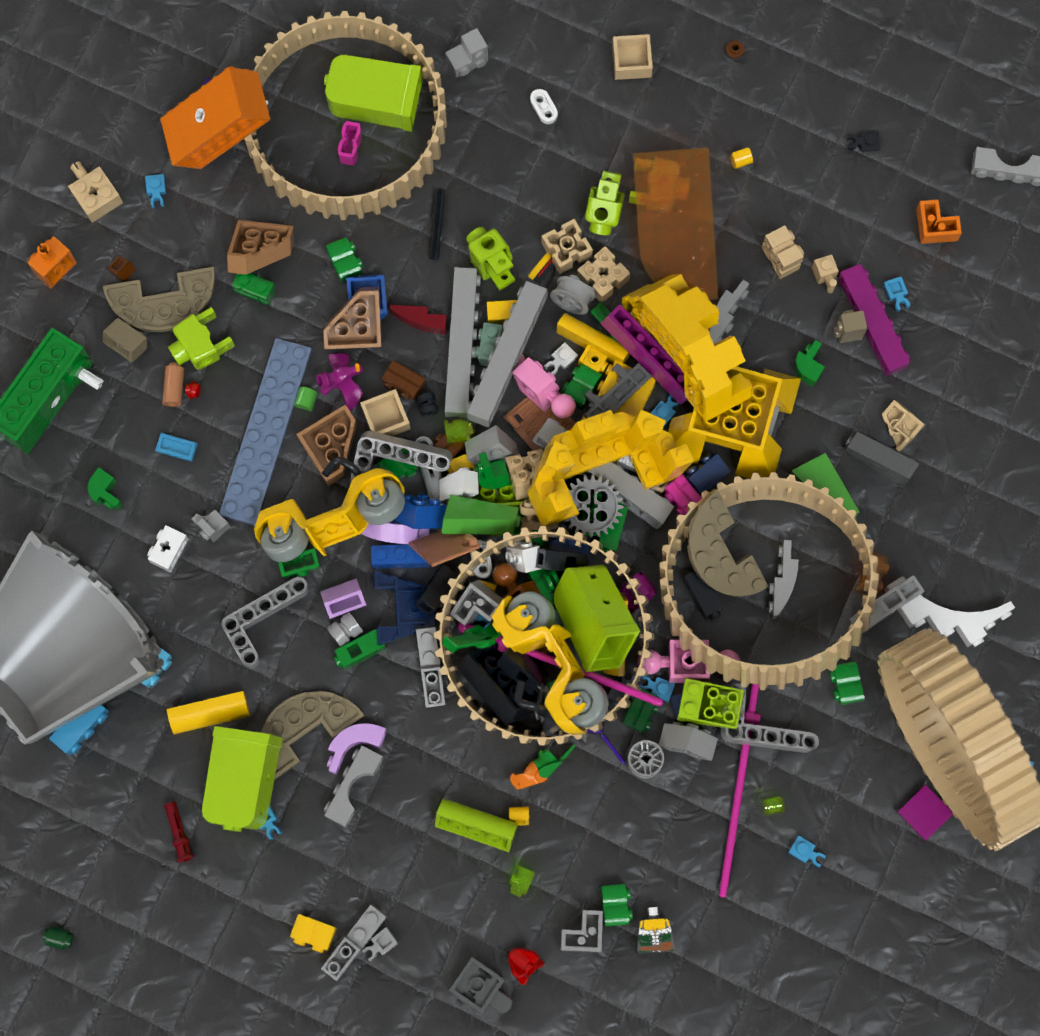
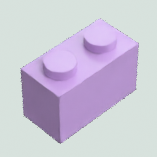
(343, 598)

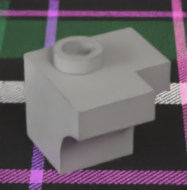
(211, 526)

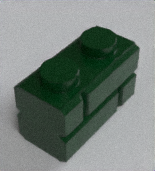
(639, 714)

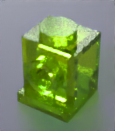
(458, 431)
(521, 881)

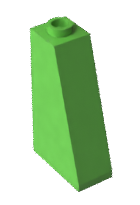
(824, 475)
(478, 517)

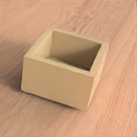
(632, 57)
(385, 414)

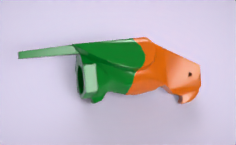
(538, 769)

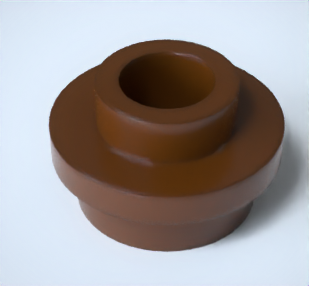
(732, 53)

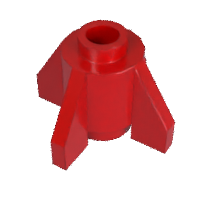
(524, 963)

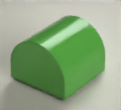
(305, 398)

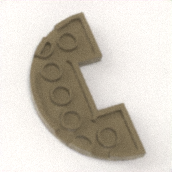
(163, 310)
(711, 556)
(304, 713)

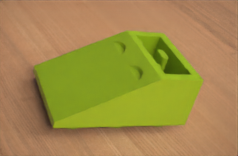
(710, 704)

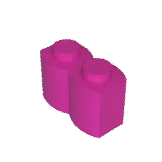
(349, 143)

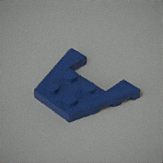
(407, 615)

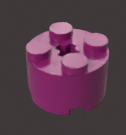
(646, 589)

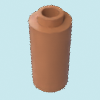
(173, 385)

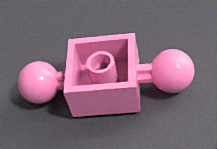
(541, 388)
(676, 663)

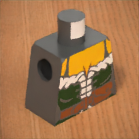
(654, 934)

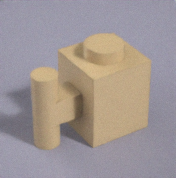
(826, 271)

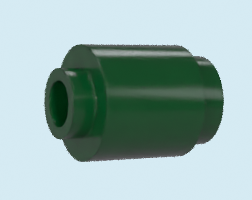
(58, 938)

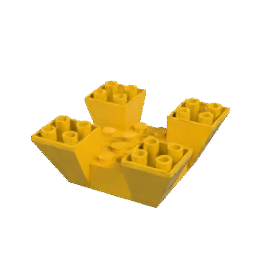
(750, 433)

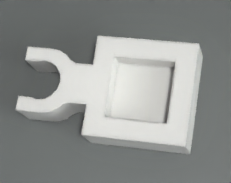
(562, 357)

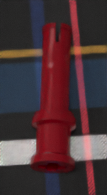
(180, 841)

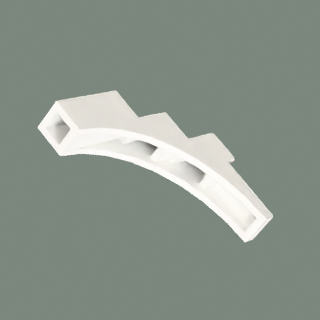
(967, 624)

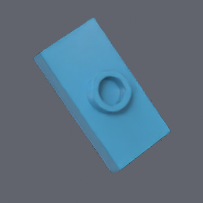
(176, 447)

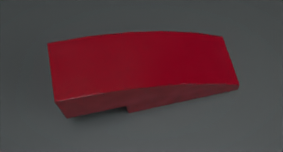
(420, 318)

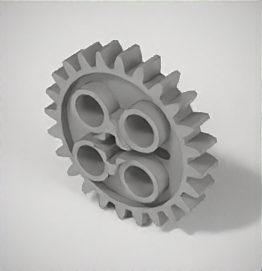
(610, 506)

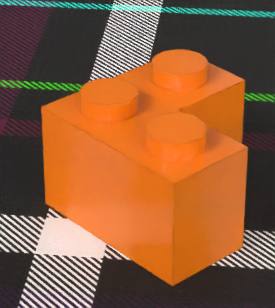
(934, 227)

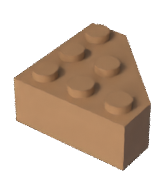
(258, 245)
(356, 322)
(330, 439)

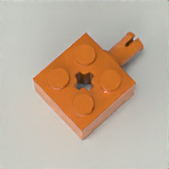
(51, 261)

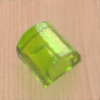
(772, 805)

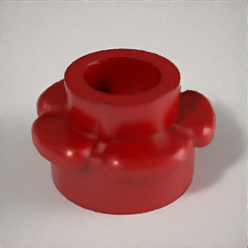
(193, 390)

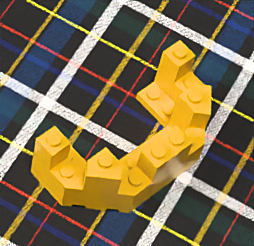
(681, 326)
(600, 442)

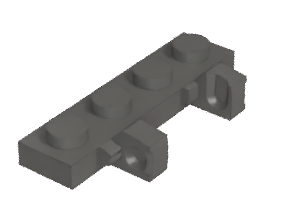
(627, 385)

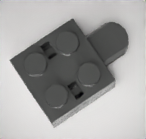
(481, 988)

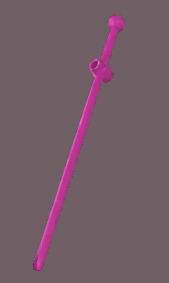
(590, 675)
(749, 718)

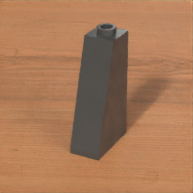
(881, 459)

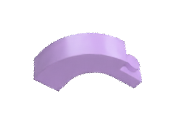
(394, 532)
(350, 737)

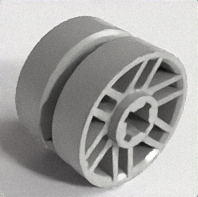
(652, 752)

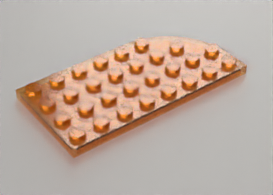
(676, 216)

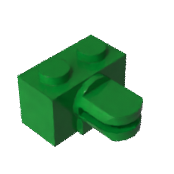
(546, 582)

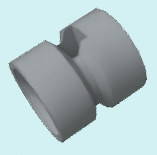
(345, 629)

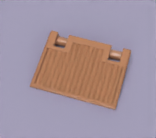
(533, 420)
(441, 547)

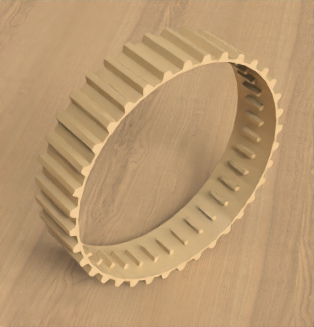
(364, 28)
(790, 491)
(458, 584)
(961, 738)

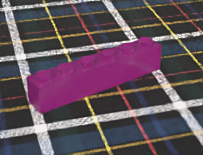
(879, 326)
(646, 351)

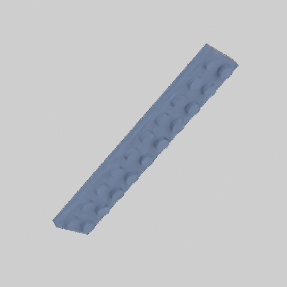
(265, 432)

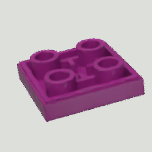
(925, 812)

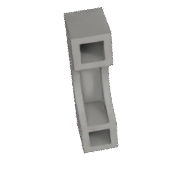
(987, 164)
(365, 764)

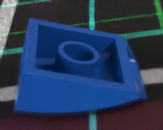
(376, 280)

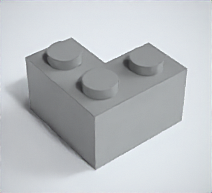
(468, 55)
(494, 443)
(474, 601)
(688, 740)
(587, 939)

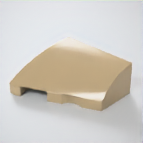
(902, 424)

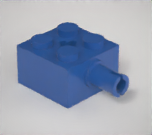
(422, 512)

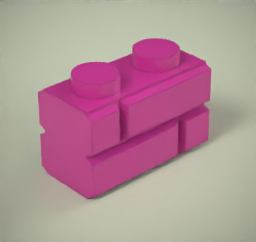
(681, 493)

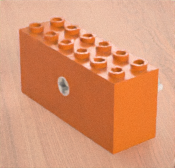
(215, 118)

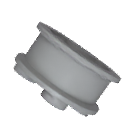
(572, 294)

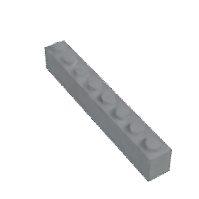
(461, 341)
(507, 354)
(641, 502)

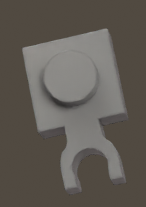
(383, 943)

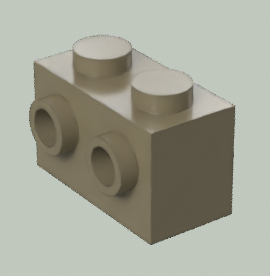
(850, 326)
(125, 340)

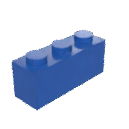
(396, 557)

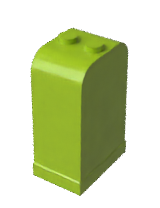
(374, 91)
(595, 617)
(240, 778)

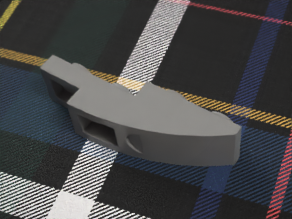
(728, 305)
(783, 587)
(893, 600)
(430, 667)
(354, 942)

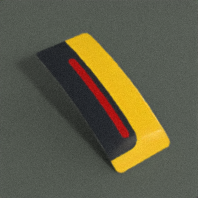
(542, 269)

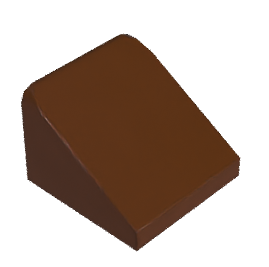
(121, 268)

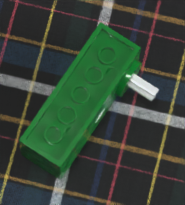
(43, 389)

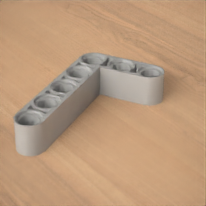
(396, 454)
(259, 615)
(760, 733)

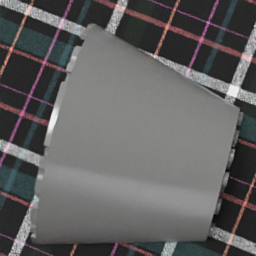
(64, 641)

